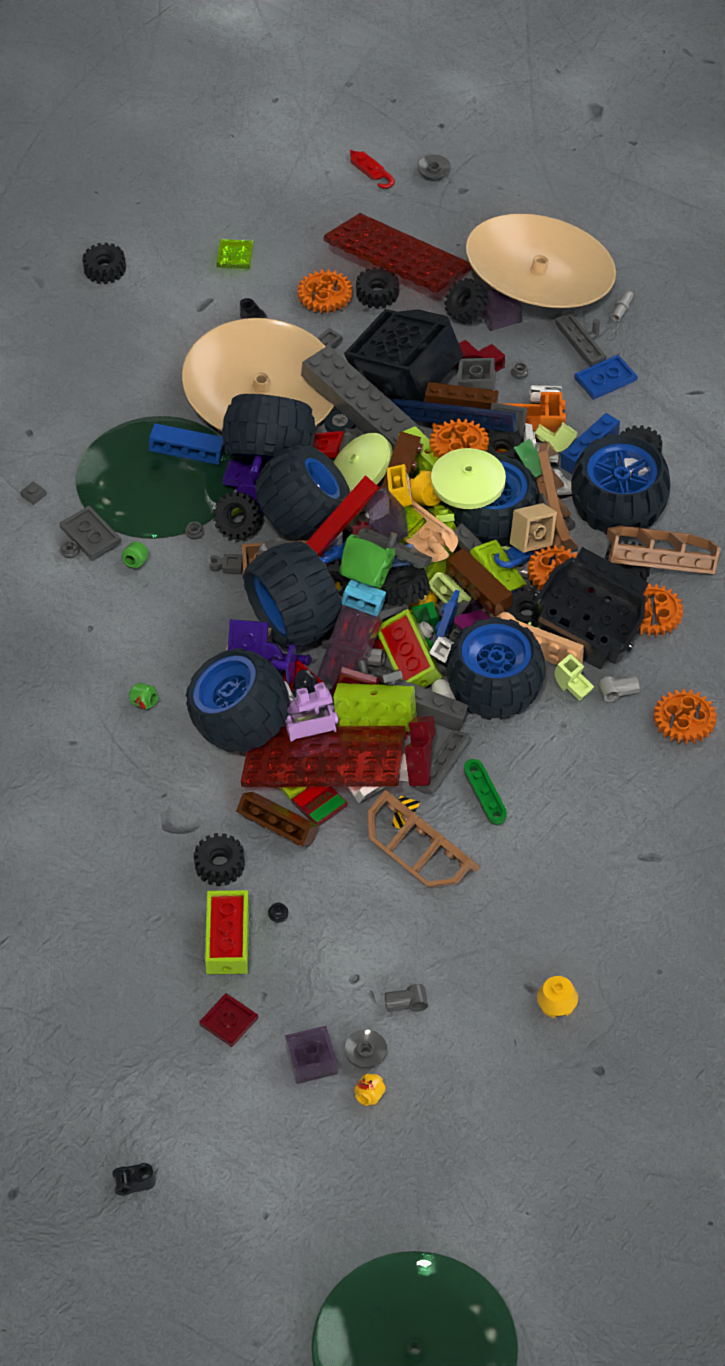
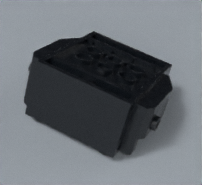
(405, 352)
(611, 624)

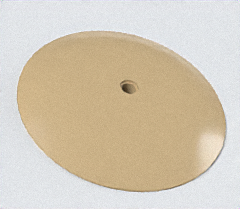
(540, 260)
(250, 359)

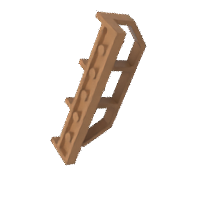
(547, 484)
(660, 557)
(422, 827)

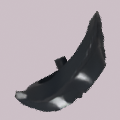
(304, 679)

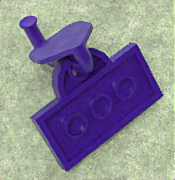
(243, 475)
(254, 637)

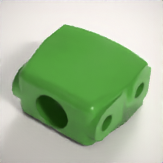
(366, 561)

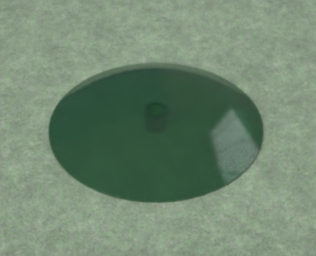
(147, 490)
(414, 1304)

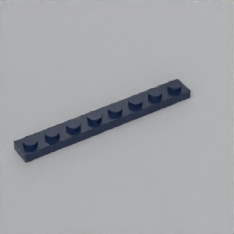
(444, 413)

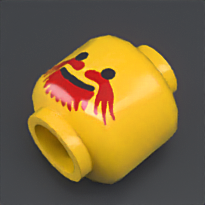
(369, 1089)

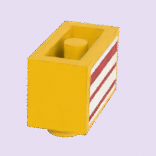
(399, 484)

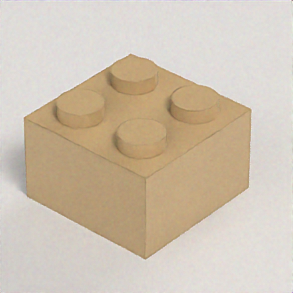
(533, 527)

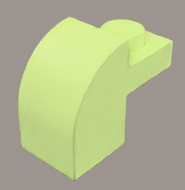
(560, 439)
(569, 677)

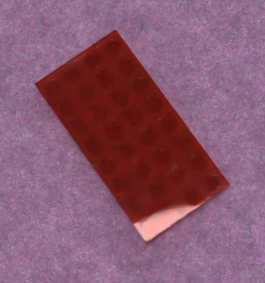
(397, 252)
(329, 759)

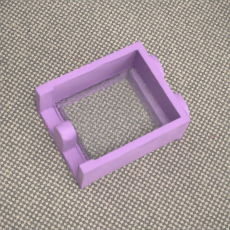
(307, 724)

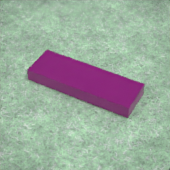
(467, 619)

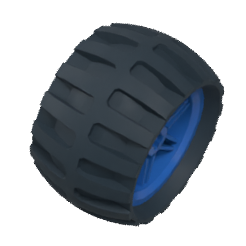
(604, 487)
(292, 593)

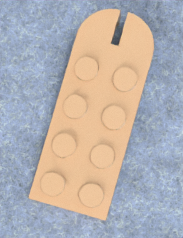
(433, 536)
(553, 646)

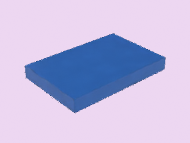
(605, 377)

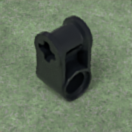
(250, 309)
(132, 1178)

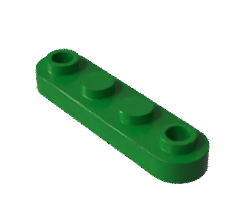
(485, 792)

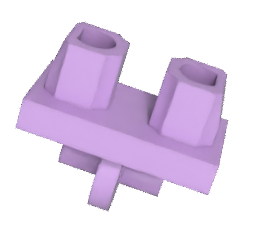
(314, 700)

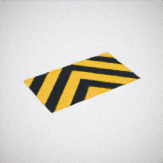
(412, 804)

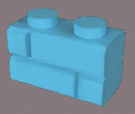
(363, 598)

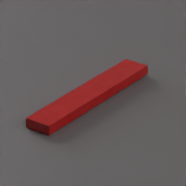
(342, 515)

